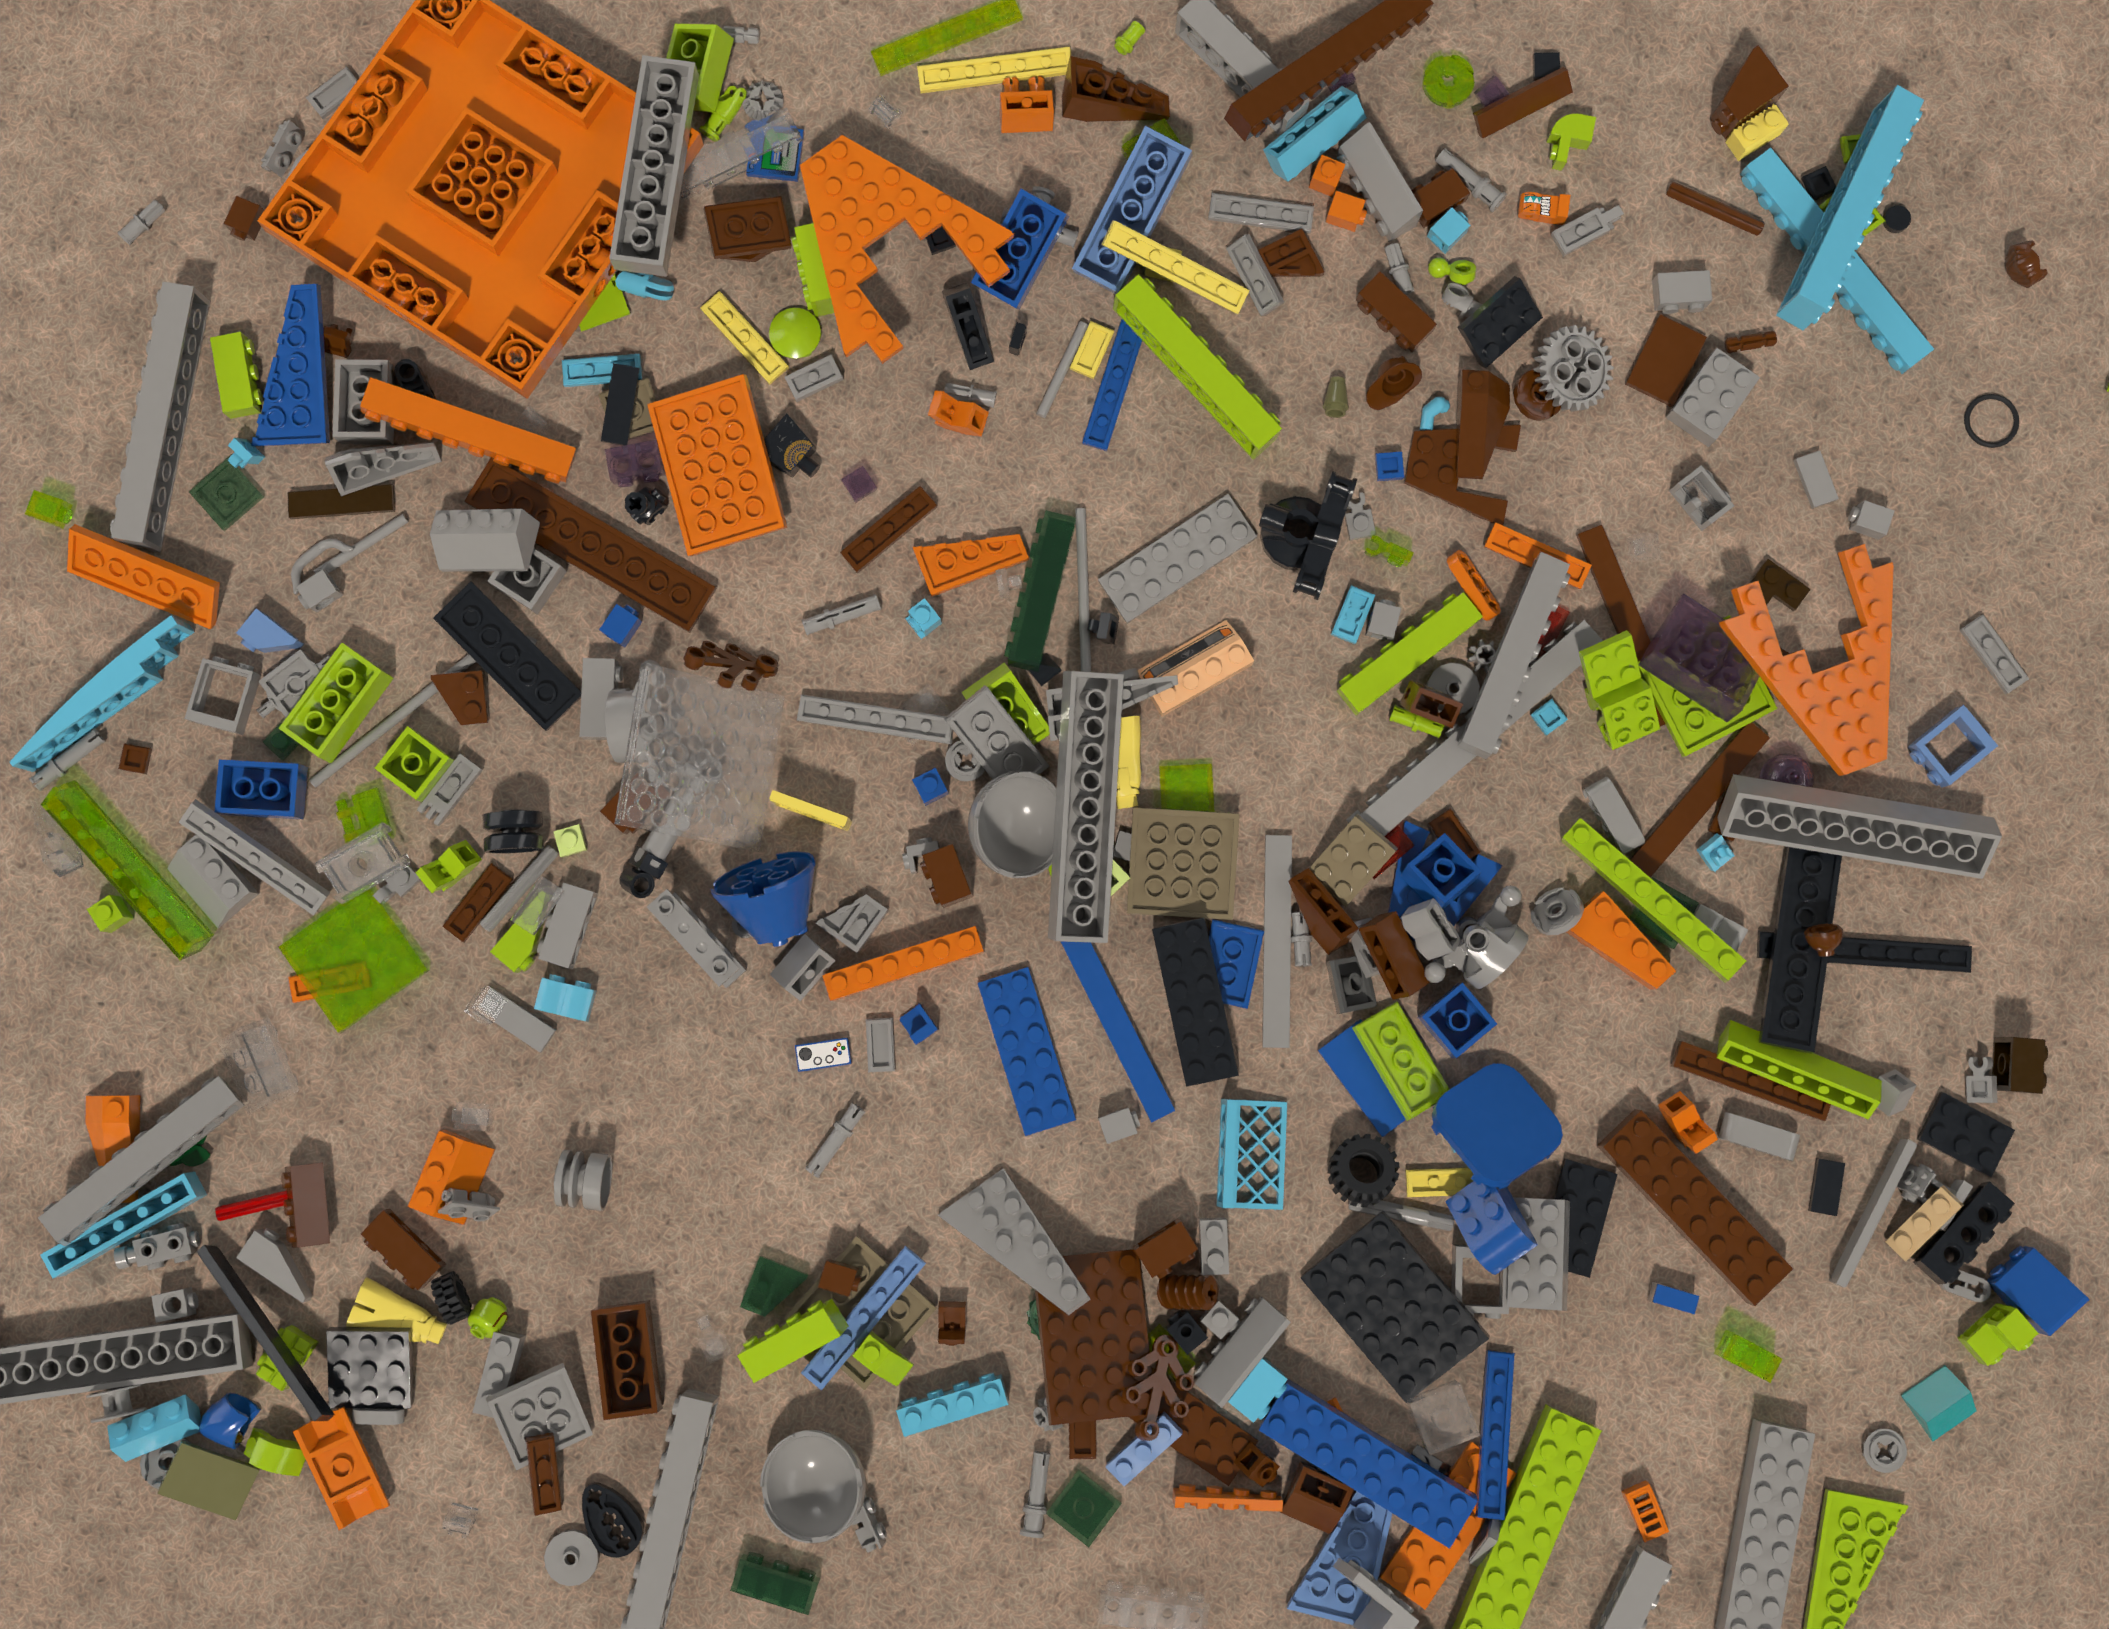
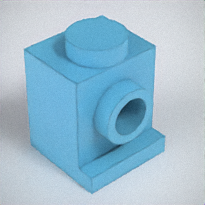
(923, 618)

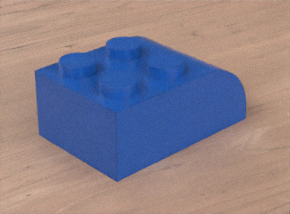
(1491, 1225)

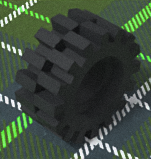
(451, 1297)

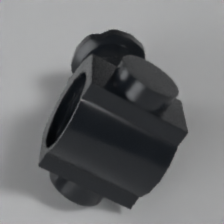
(645, 505)

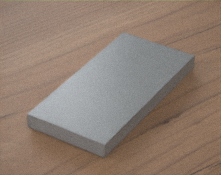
(994, 736)

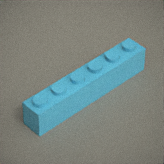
(124, 1224)

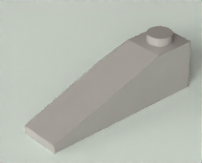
(372, 465)

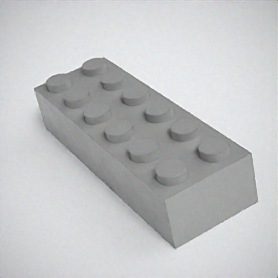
(1229, 52)

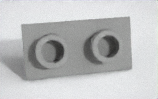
(286, 143)
(479, 1206)
(872, 1531)

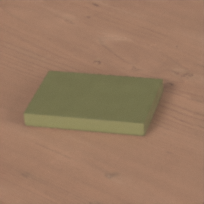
(208, 1480)

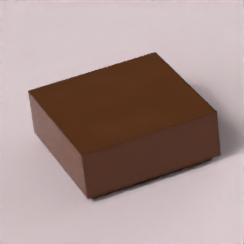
(135, 758)

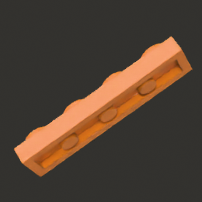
(1525, 550)

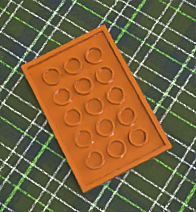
(717, 465)

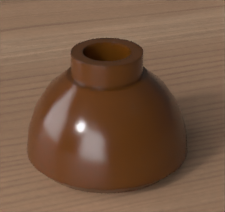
(1824, 938)

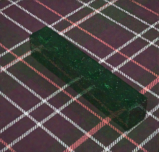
(1041, 591)

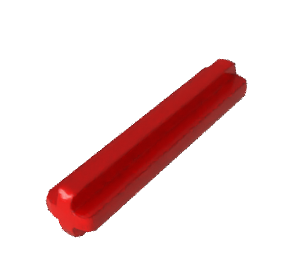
(250, 1206)

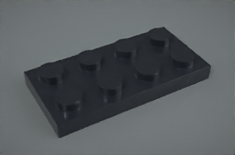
(1589, 1197)

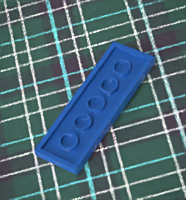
(1026, 1051)

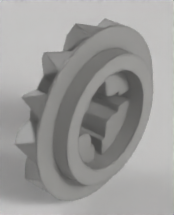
(753, 107)
(953, 762)
(1896, 1450)

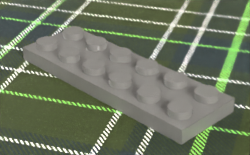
(1177, 558)

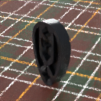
(625, 1515)

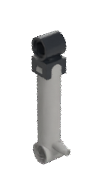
(648, 861)

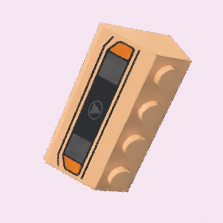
(1199, 666)

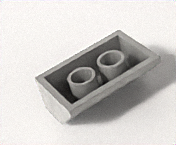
(211, 880)

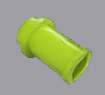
(1126, 42)

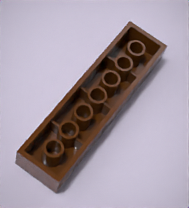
(1694, 1207)

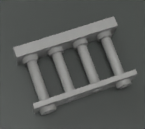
(696, 938)

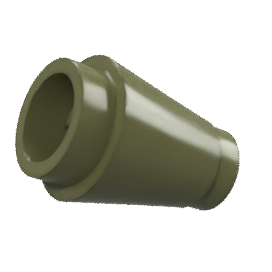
(1336, 398)

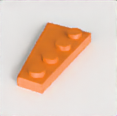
(963, 562)
(1202, 1499)

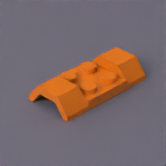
(341, 1468)

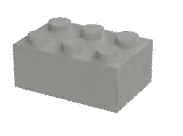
(349, 388)
(1712, 397)

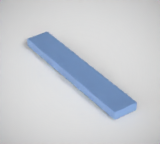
(864, 1317)

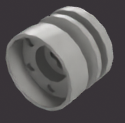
(578, 1179)

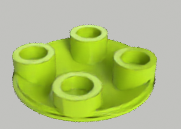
(795, 333)

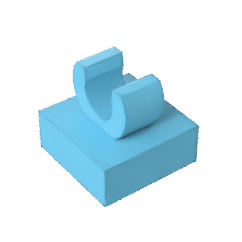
(244, 453)
(1715, 852)

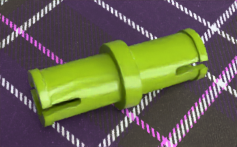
(1416, 722)

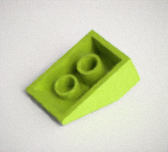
(1014, 700)

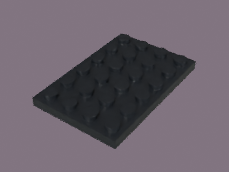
(1394, 1306)

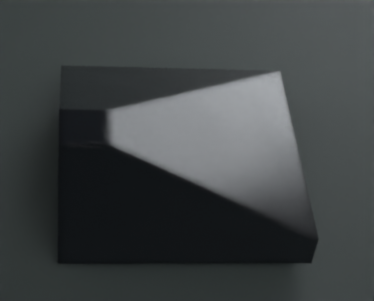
(1047, 670)

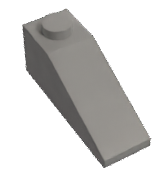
(273, 1261)

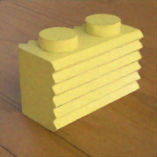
(1756, 132)

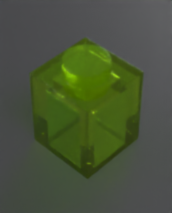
(49, 509)

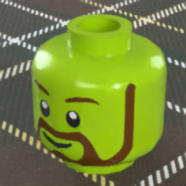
(487, 1317)

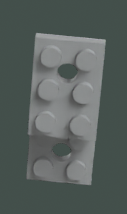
(1384, 1609)

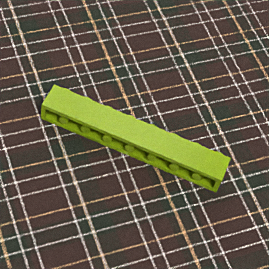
(1653, 900)

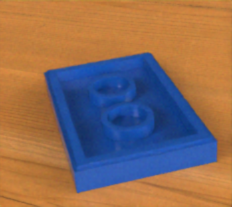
(1235, 959)

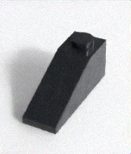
(968, 325)

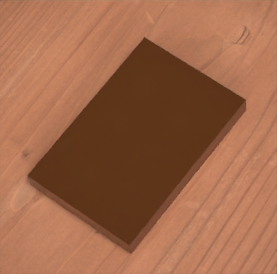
(747, 227)
(1666, 360)

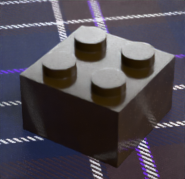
(2019, 1064)

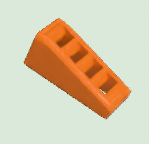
(1637, 1491)

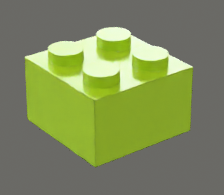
(414, 764)

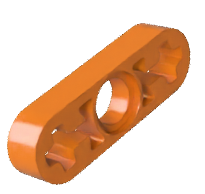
(1473, 585)

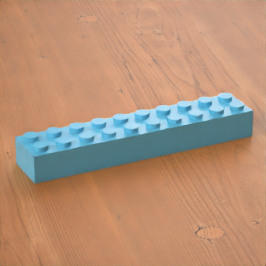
(1851, 209)

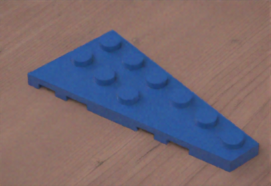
(296, 384)

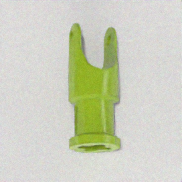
(726, 110)

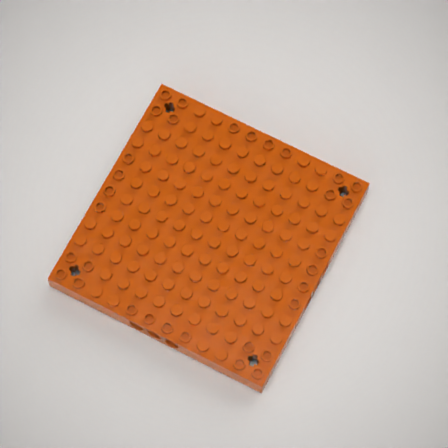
(469, 186)

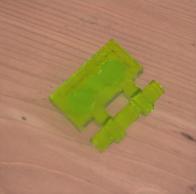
(369, 810)

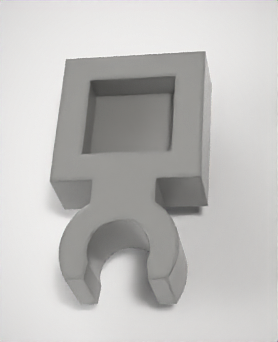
(1359, 521)
(1981, 1086)

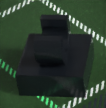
(1105, 628)

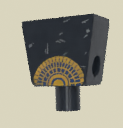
(790, 449)

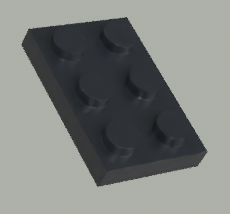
(1500, 322)
(1965, 1134)

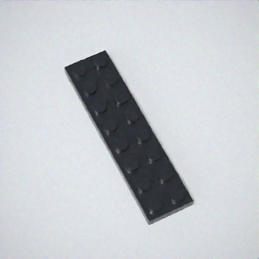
(1795, 968)

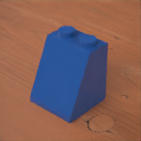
(2036, 1290)

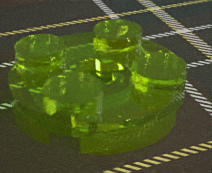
(1445, 67)

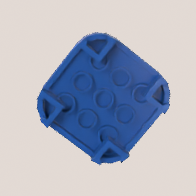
(1497, 1125)

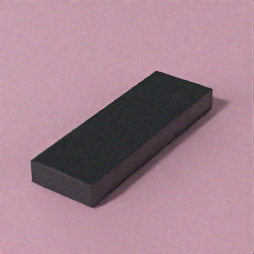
(620, 404)

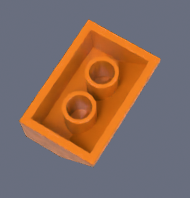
(453, 1164)

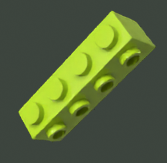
(792, 1340)

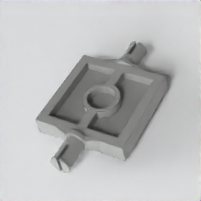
(289, 682)

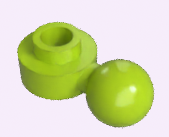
(1459, 271)

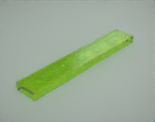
(946, 36)

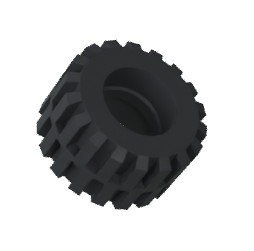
(1374, 1152)

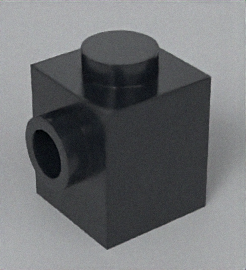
(1185, 1331)

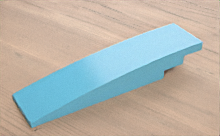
(106, 693)

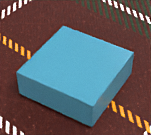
(1548, 717)

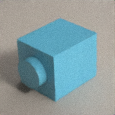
(1449, 230)

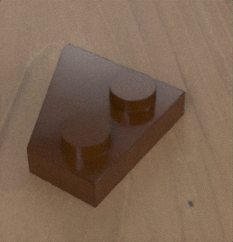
(1291, 257)
(464, 695)

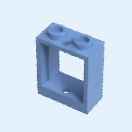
(1970, 728)

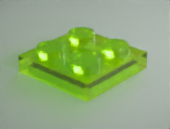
(1187, 787)

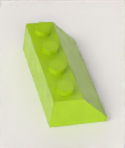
(336, 703)

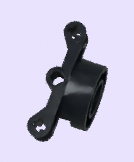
(1306, 555)

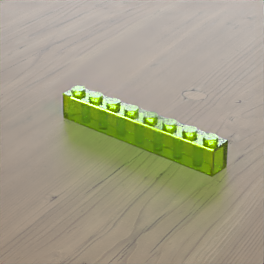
(127, 869)

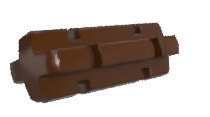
(1750, 341)

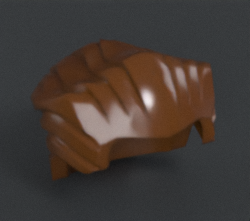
(2024, 264)

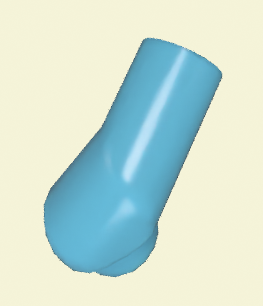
(1430, 410)

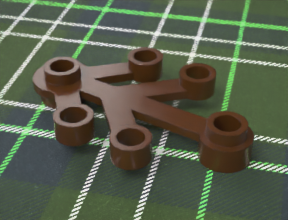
(763, 666)
(1159, 1384)

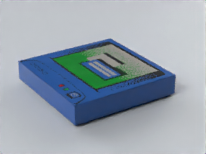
(778, 165)

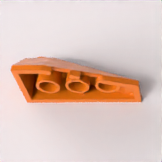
(112, 1125)

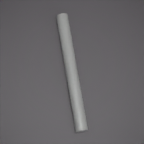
(1062, 369)
(363, 544)

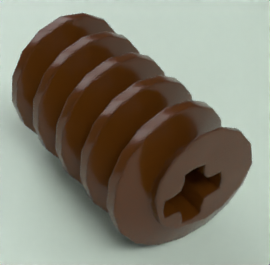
(1188, 1292)

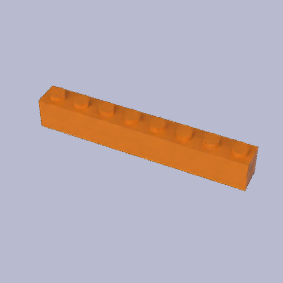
(468, 430)

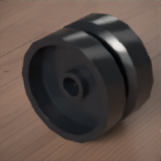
(512, 829)

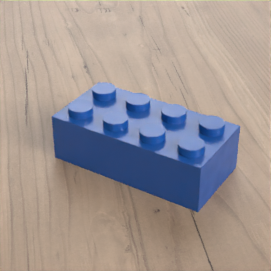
(1035, 232)

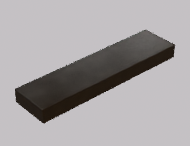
(330, 502)

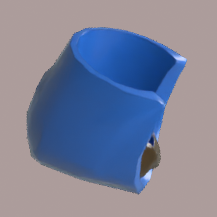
(228, 1420)

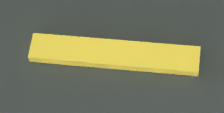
(993, 69)
(1175, 267)

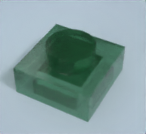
(280, 743)

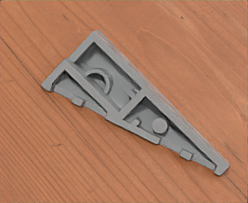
(1133, 692)

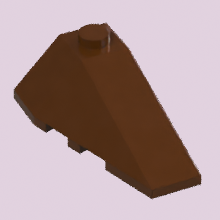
(1098, 95)

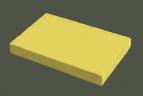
(810, 810)

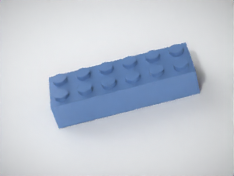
(1134, 202)

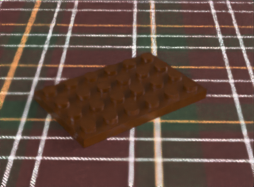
(1091, 1348)

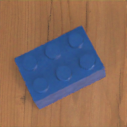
(261, 789)

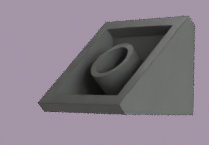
(1350, 986)

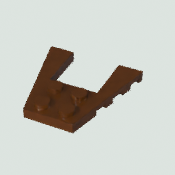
(1433, 471)

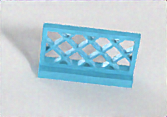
(1230, 1147)

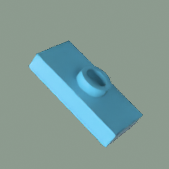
(1353, 614)

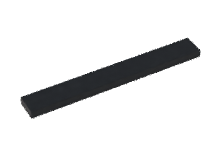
(1889, 953)
(265, 1333)

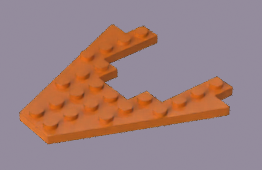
(859, 200)
(1845, 704)

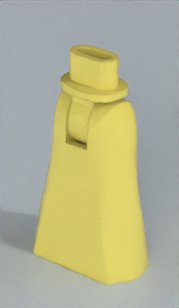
(1129, 762)
(383, 1308)

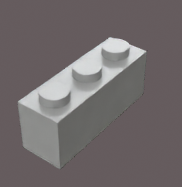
(598, 679)
(567, 926)
(499, 1367)

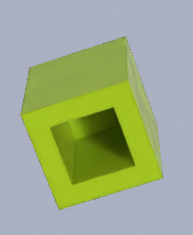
(110, 913)

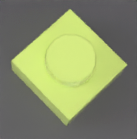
(570, 840)

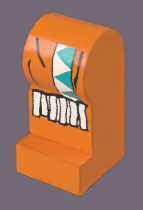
(1544, 207)

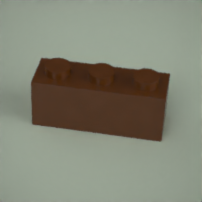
(1395, 312)
(1394, 955)
(306, 1205)
(402, 1249)

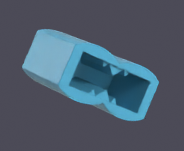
(564, 998)

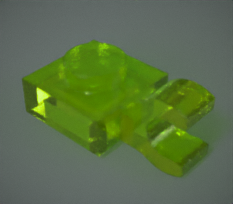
(1396, 554)

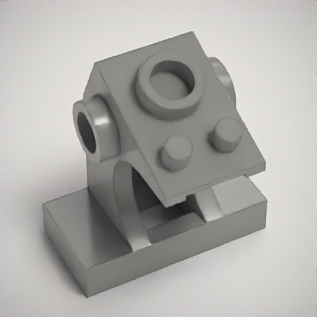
(1916, 1180)

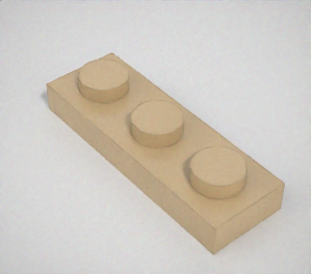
(1924, 1223)

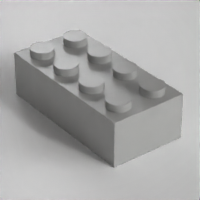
(1541, 1274)

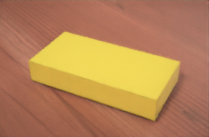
(1092, 350)

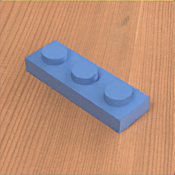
(1140, 1453)

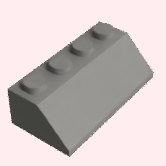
(1379, 183)
(483, 539)
(1241, 1351)

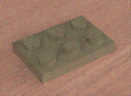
(1352, 859)

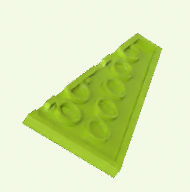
(1847, 1554)

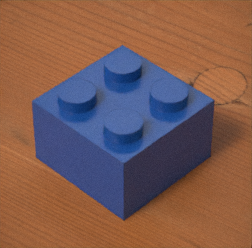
(1441, 872)
(1457, 1020)

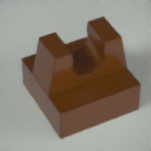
(338, 341)

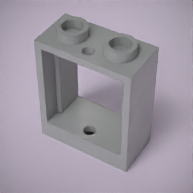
(201, 689)
(1491, 1311)

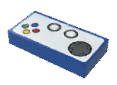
(823, 1054)

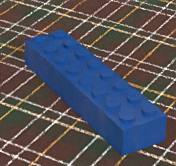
(1369, 1463)

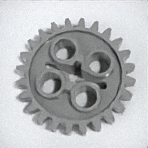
(1573, 368)

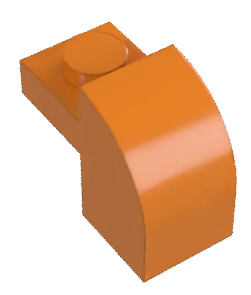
(957, 415)
(1686, 1123)

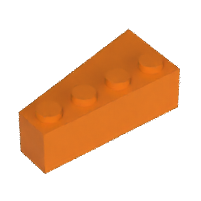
(1619, 941)

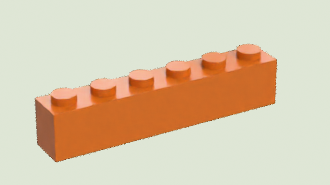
(903, 963)

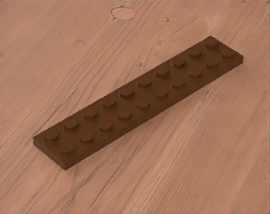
(596, 547)

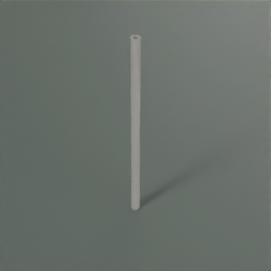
(1083, 592)
(385, 726)

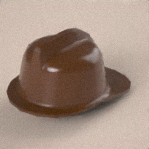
(1394, 381)

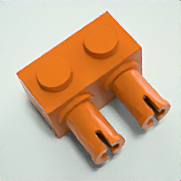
(1026, 109)

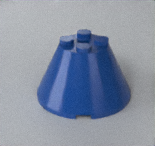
(769, 897)

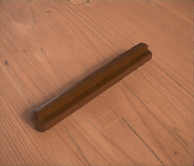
(1715, 208)

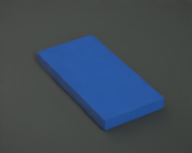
(1361, 1080)

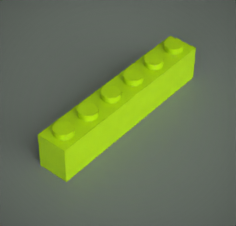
(1409, 653)
(1800, 1071)

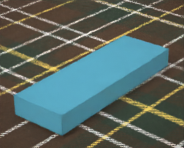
(595, 369)

